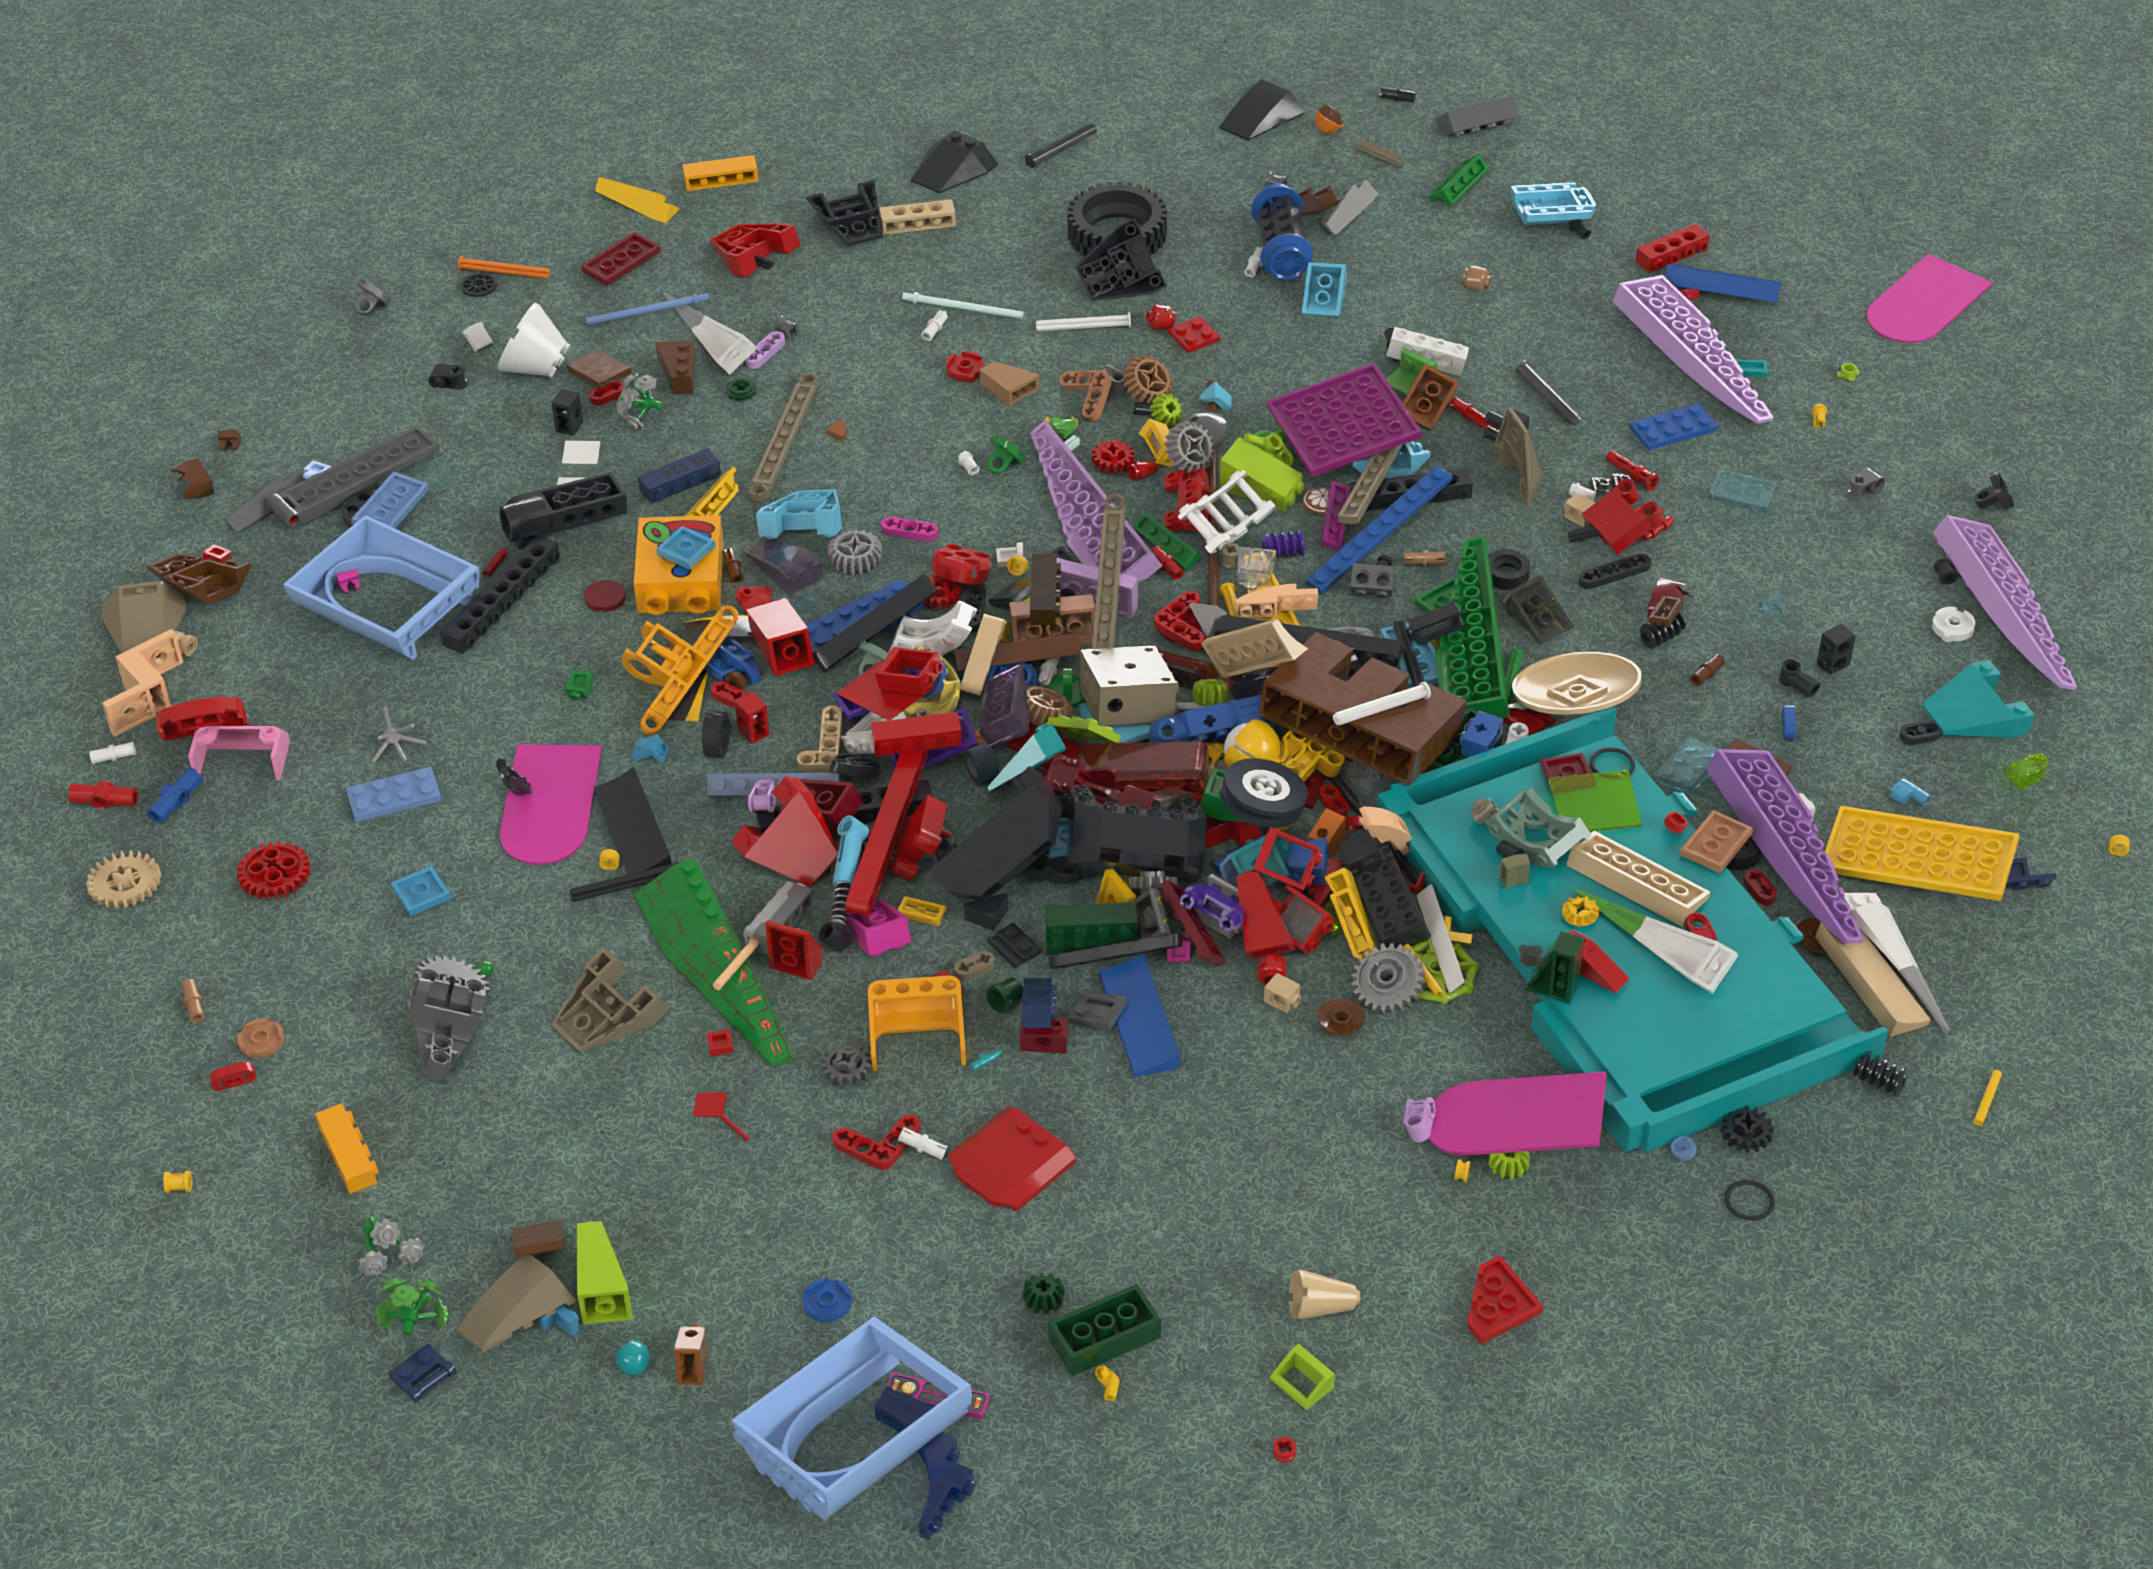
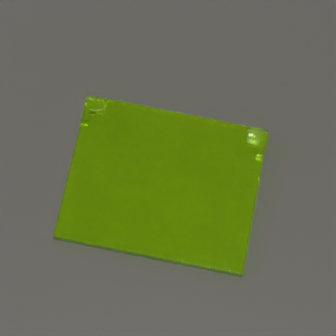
(1599, 799)

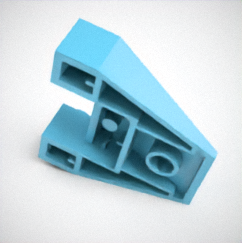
(800, 512)

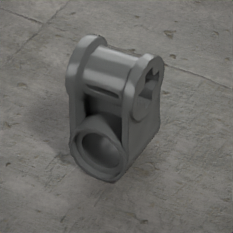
(1865, 484)

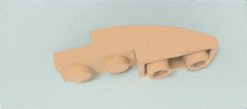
(1275, 598)
(1386, 827)

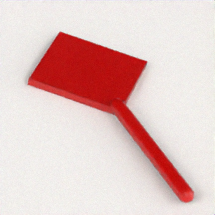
(713, 1106)

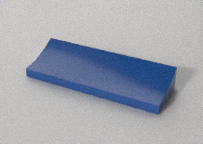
(1723, 282)
(1143, 1020)

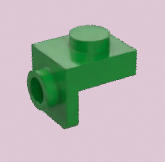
(579, 684)

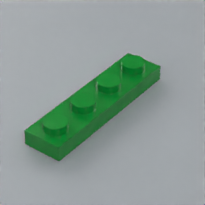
(1168, 541)

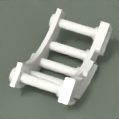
(1231, 533)

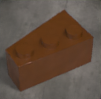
(678, 364)

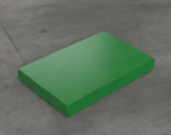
(1436, 597)

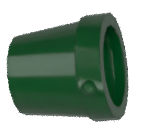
(1004, 995)

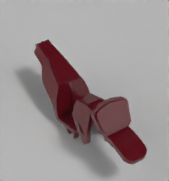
(1070, 772)

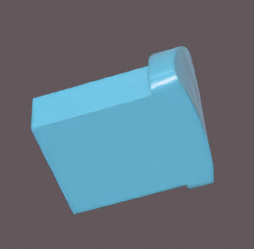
(1218, 395)

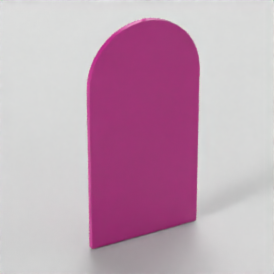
(1924, 301)
(556, 814)
(1520, 1114)

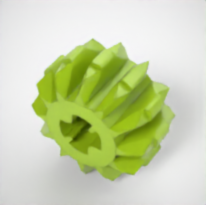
(1166, 409)
(1210, 692)
(1509, 1163)

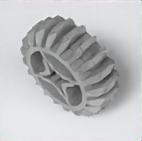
(1189, 447)
(854, 551)

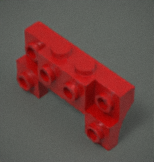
(1190, 489)

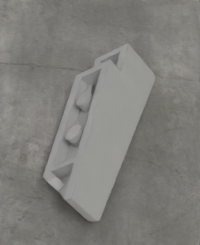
(1350, 204)

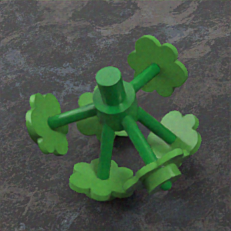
(409, 1302)

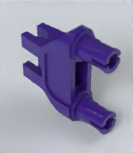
(1215, 904)

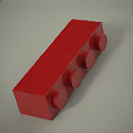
(916, 734)

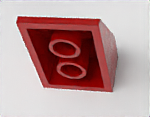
(792, 950)

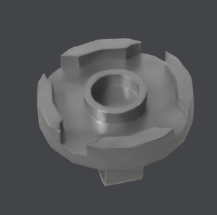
(370, 294)

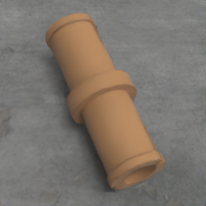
(1424, 558)
(192, 1000)

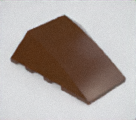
(200, 578)

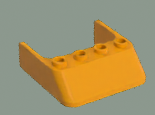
(915, 1007)

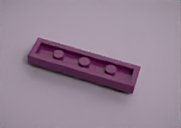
(1332, 530)

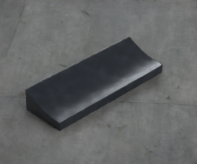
(632, 823)

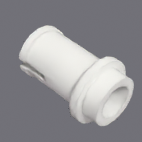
(966, 459)
(1576, 488)

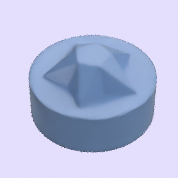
(1683, 1148)

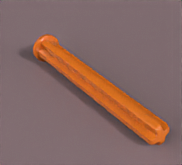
(503, 268)

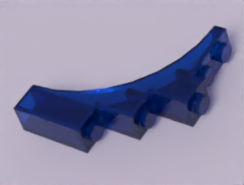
(947, 1478)

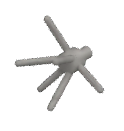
(393, 736)

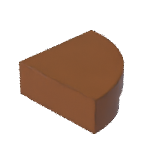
(837, 430)

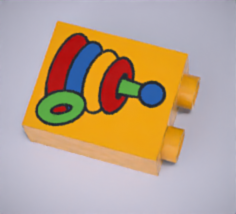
(667, 586)

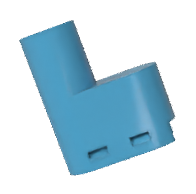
(1905, 790)

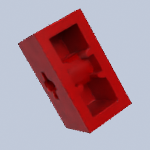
(752, 717)

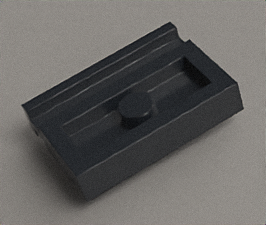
(1014, 945)

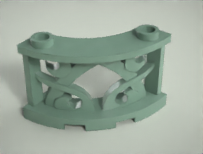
(1544, 853)

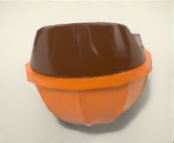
(1328, 119)

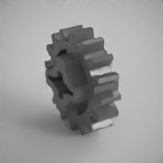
(1149, 880)
(846, 1065)

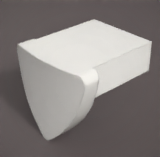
(477, 336)
(1004, 554)

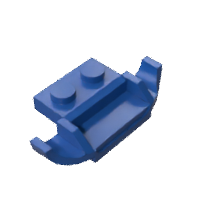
(733, 657)

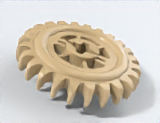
(103, 890)

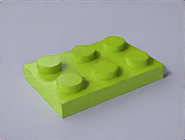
(1084, 729)

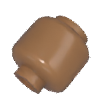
(1476, 278)

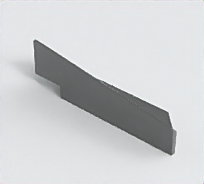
(256, 506)

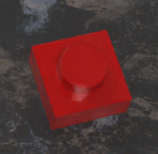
(217, 552)
(720, 1042)

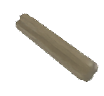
(1379, 152)

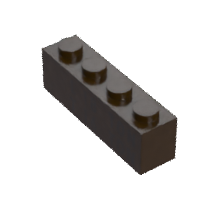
(1044, 589)

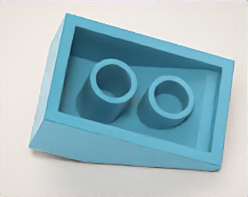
(1324, 289)

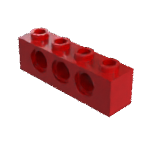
(1672, 248)

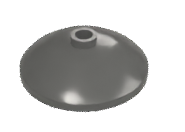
(1210, 421)

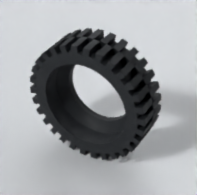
(1112, 202)

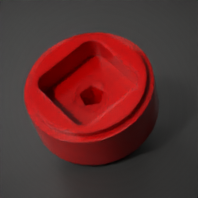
(1675, 822)

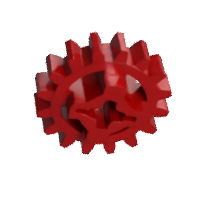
(1112, 456)
(944, 595)

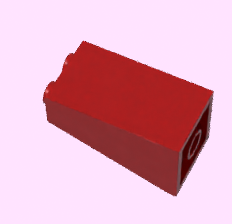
(781, 636)

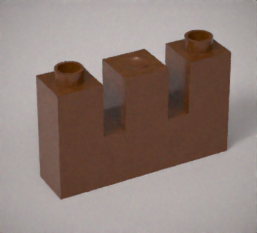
(1393, 741)

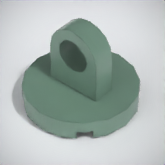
(873, 655)

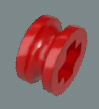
(1282, 1443)

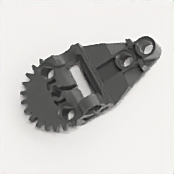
(440, 1031)

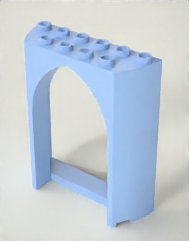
(383, 549)
(785, 1416)

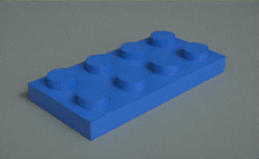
(1673, 426)

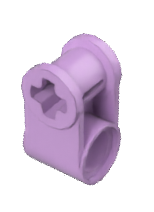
(762, 797)
(1419, 1118)

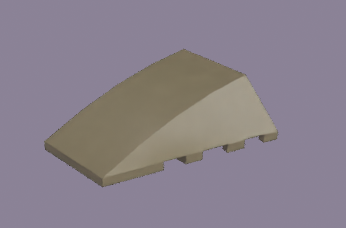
(513, 1302)

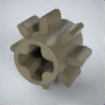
(1483, 809)

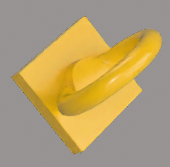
(1114, 889)

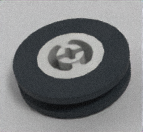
(1263, 793)

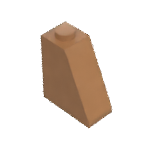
(1008, 382)

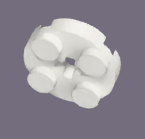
(1962, 628)

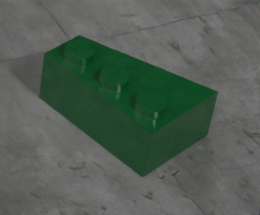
(1559, 969)

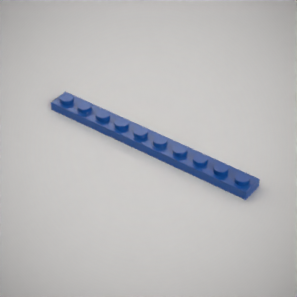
(1379, 529)

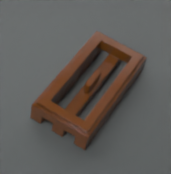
(1669, 613)

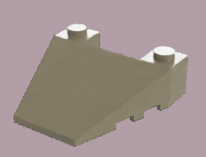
(599, 1012)

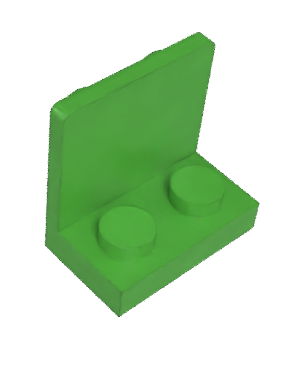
(1410, 367)

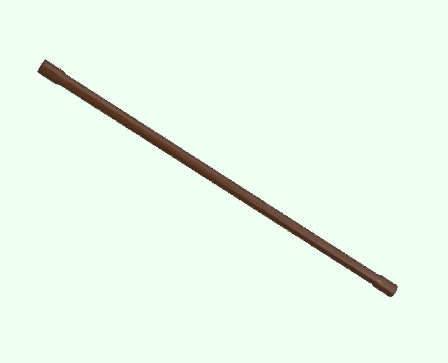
(1213, 565)

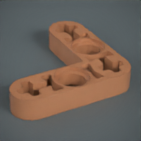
(1098, 382)

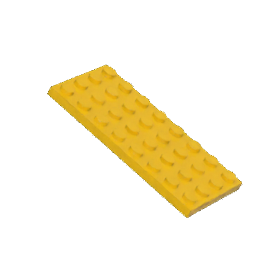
(1922, 853)

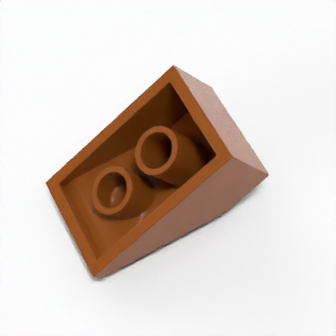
(1430, 396)

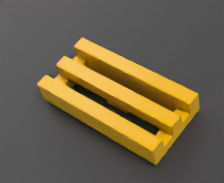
(920, 913)

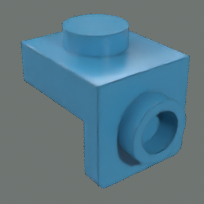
(650, 746)
(564, 1317)

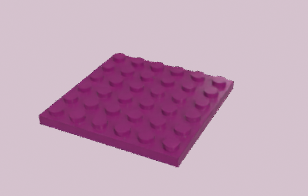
(1343, 419)

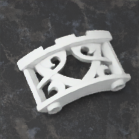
(936, 634)

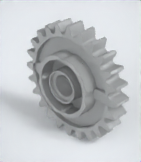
(1391, 994)

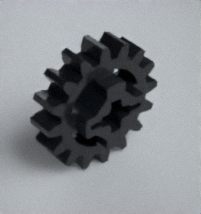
(1747, 1129)

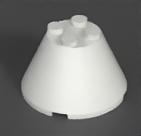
(536, 346)

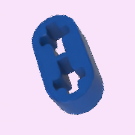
(1788, 722)

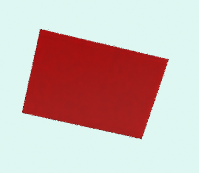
(866, 693)

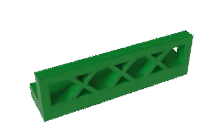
(1460, 180)

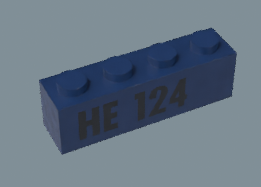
(679, 475)
(1038, 1003)

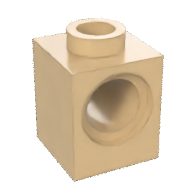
(1575, 507)
(1282, 993)

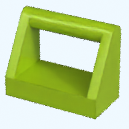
(1309, 1366)

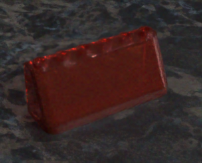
(1152, 764)

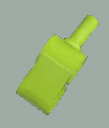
(1272, 445)

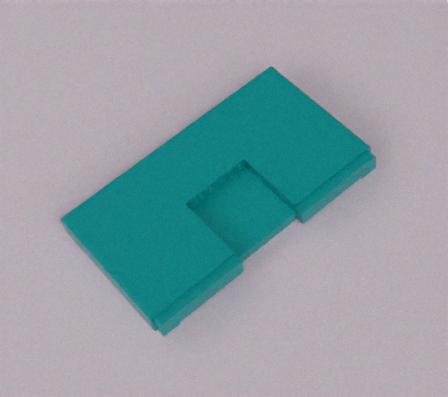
(1666, 1044)

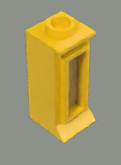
(1154, 434)

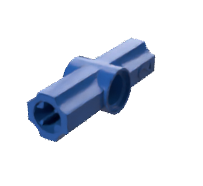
(174, 795)

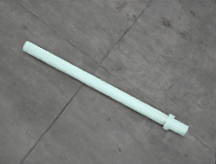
(962, 305)

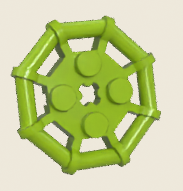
(1430, 961)

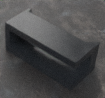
(1435, 623)

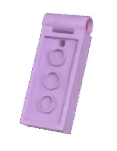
(1084, 581)

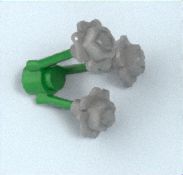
(383, 1234)

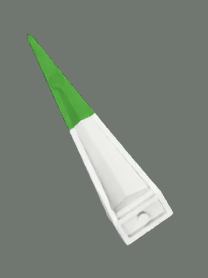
(1692, 955)

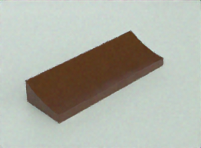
(1026, 650)

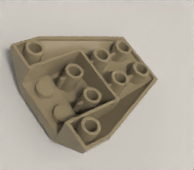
(142, 612)

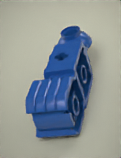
(1219, 717)

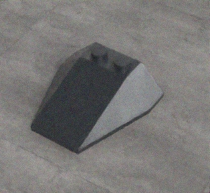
(953, 162)

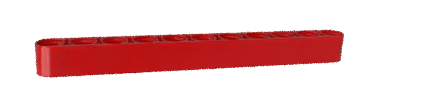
(885, 833)

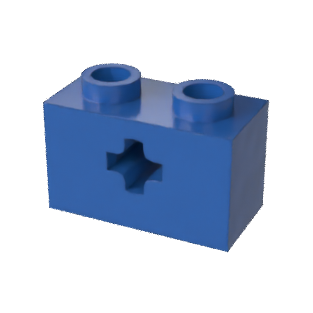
(1481, 734)

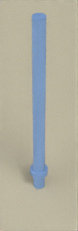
(648, 309)

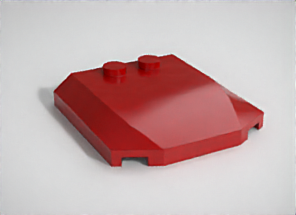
(1010, 1159)

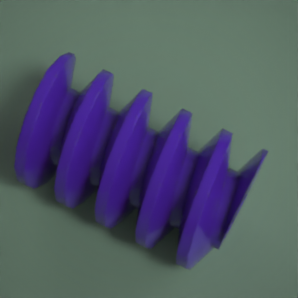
(1284, 543)

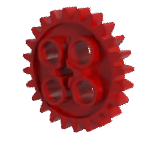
(273, 870)

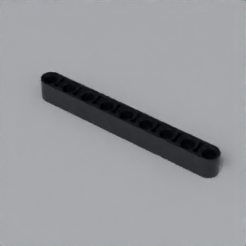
(1363, 646)

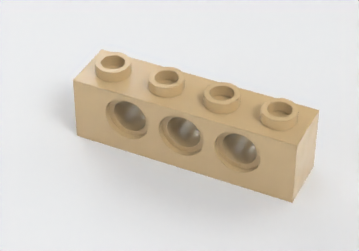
(917, 216)

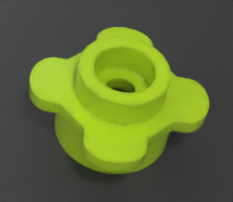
(1848, 371)

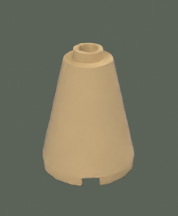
(1320, 1295)

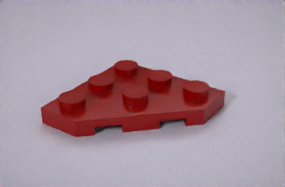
(1499, 1301)

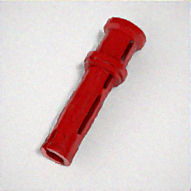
(1638, 473)

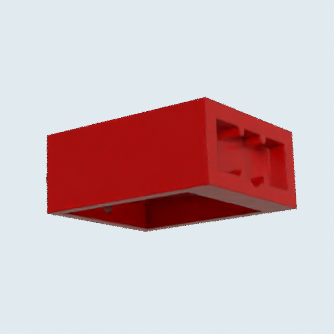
(889, 675)
(1264, 852)

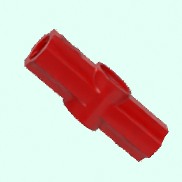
(103, 795)

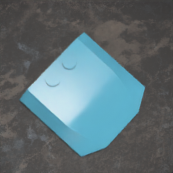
(1552, 203)

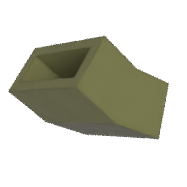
(1514, 870)

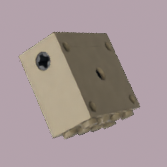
(1127, 685)

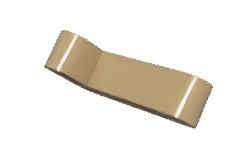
(982, 654)
(829, 743)

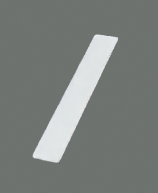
(1440, 939)

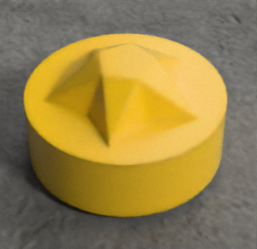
(1017, 565)

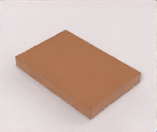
(1716, 841)

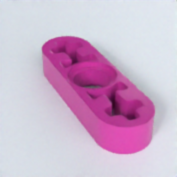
(928, 531)

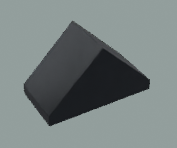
(988, 912)

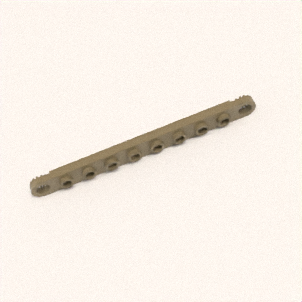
(783, 437)
(1109, 573)

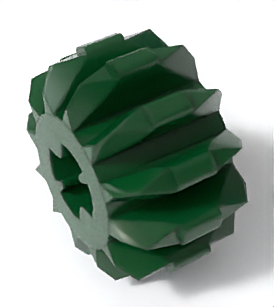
(1043, 1293)

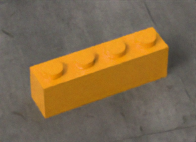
(720, 173)
(346, 1148)

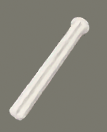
(1081, 323)
(1382, 704)

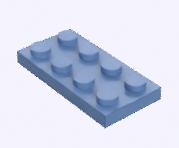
(393, 500)
(393, 794)

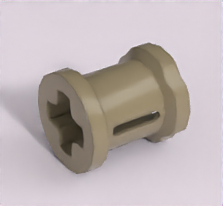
(1229, 557)

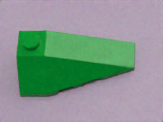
(1212, 801)

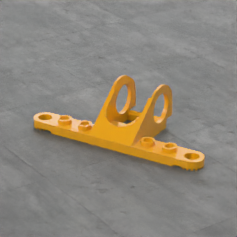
(681, 665)

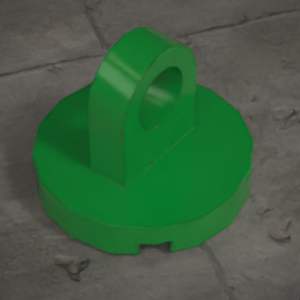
(1005, 451)
(1068, 687)

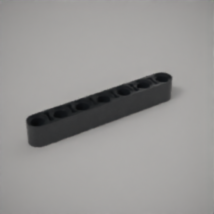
(874, 622)

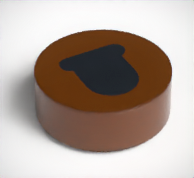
(735, 679)

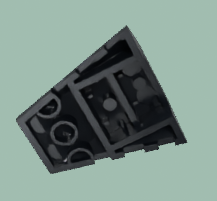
(1259, 109)
(851, 217)

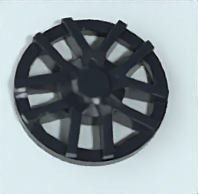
(478, 285)

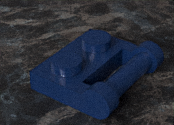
(417, 1368)

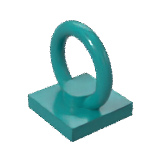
(1246, 856)

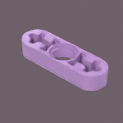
(766, 343)

